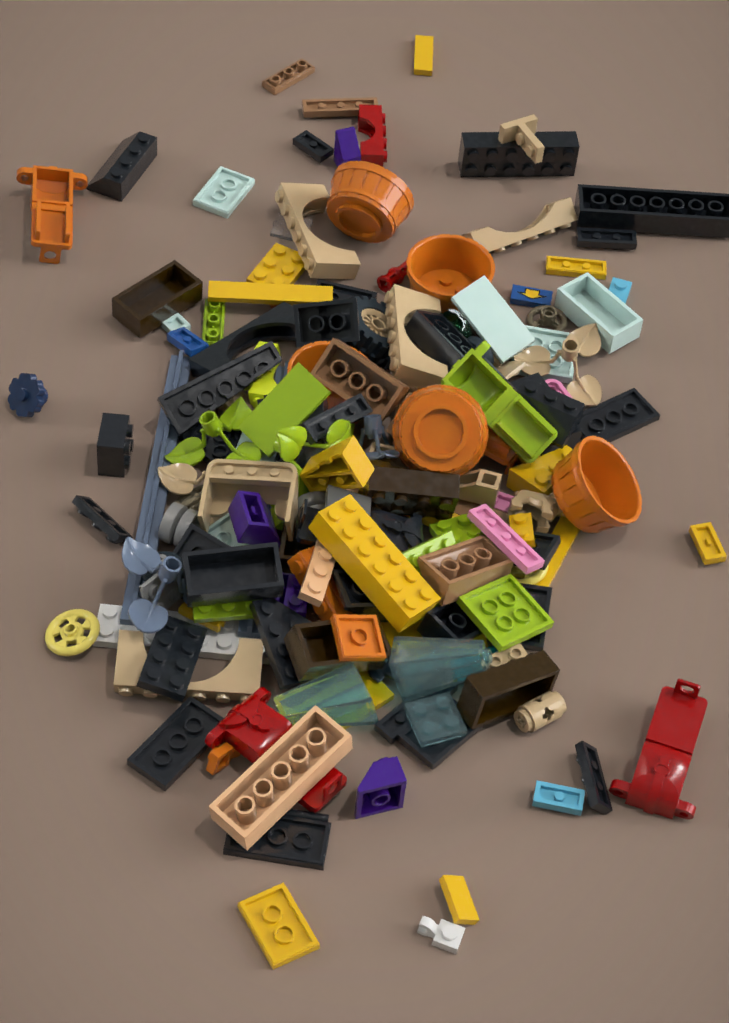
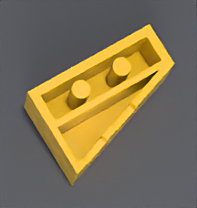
(339, 465)
(536, 475)

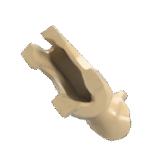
(541, 506)

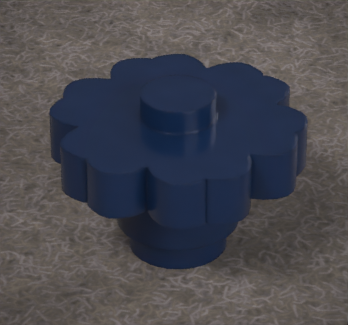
(27, 395)

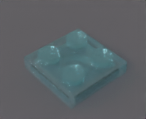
(435, 719)

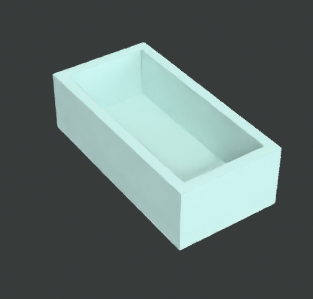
(590, 302)

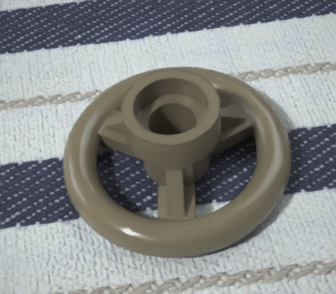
(547, 317)
(191, 500)

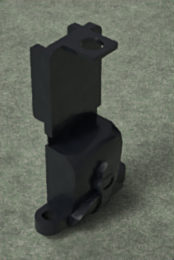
(400, 530)

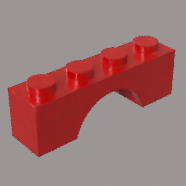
(372, 123)

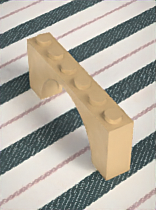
(319, 257)
(407, 361)
(235, 682)

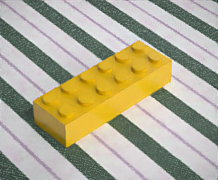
(374, 563)

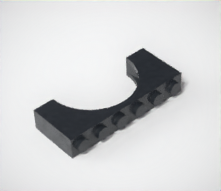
(272, 325)

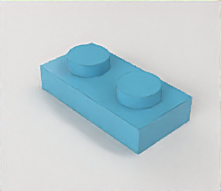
(620, 288)
(558, 798)

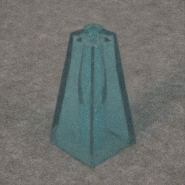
(434, 664)
(336, 693)

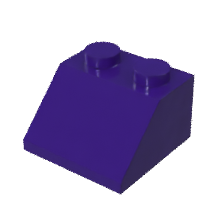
(381, 788)

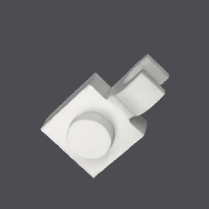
(445, 935)

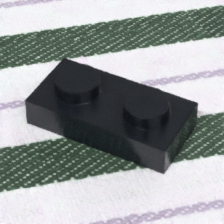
(313, 146)

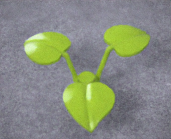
(292, 438)
(191, 449)

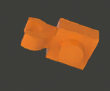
(220, 757)

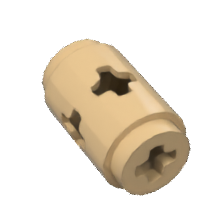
(539, 711)

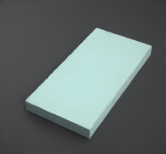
(493, 319)

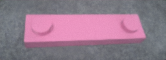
(505, 539)

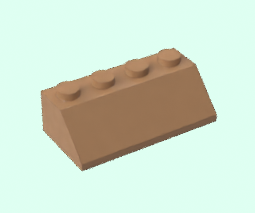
(351, 373)
(463, 567)

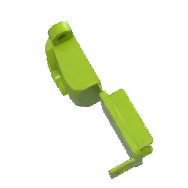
(504, 408)

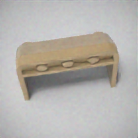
(272, 480)

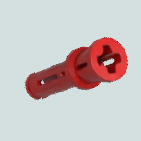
(394, 276)

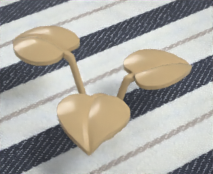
(582, 341)
(180, 478)

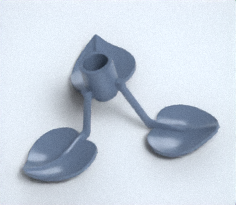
(374, 430)
(138, 560)

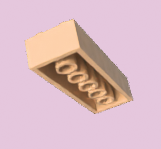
(281, 777)

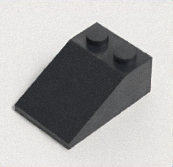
(327, 321)
(353, 597)

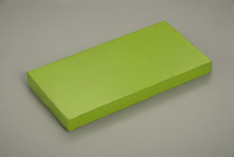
(283, 407)

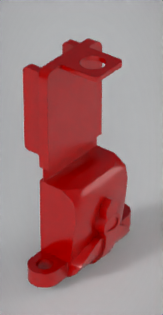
(254, 729)
(666, 754)

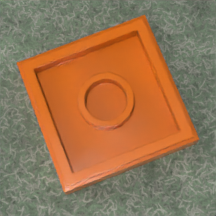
(358, 637)

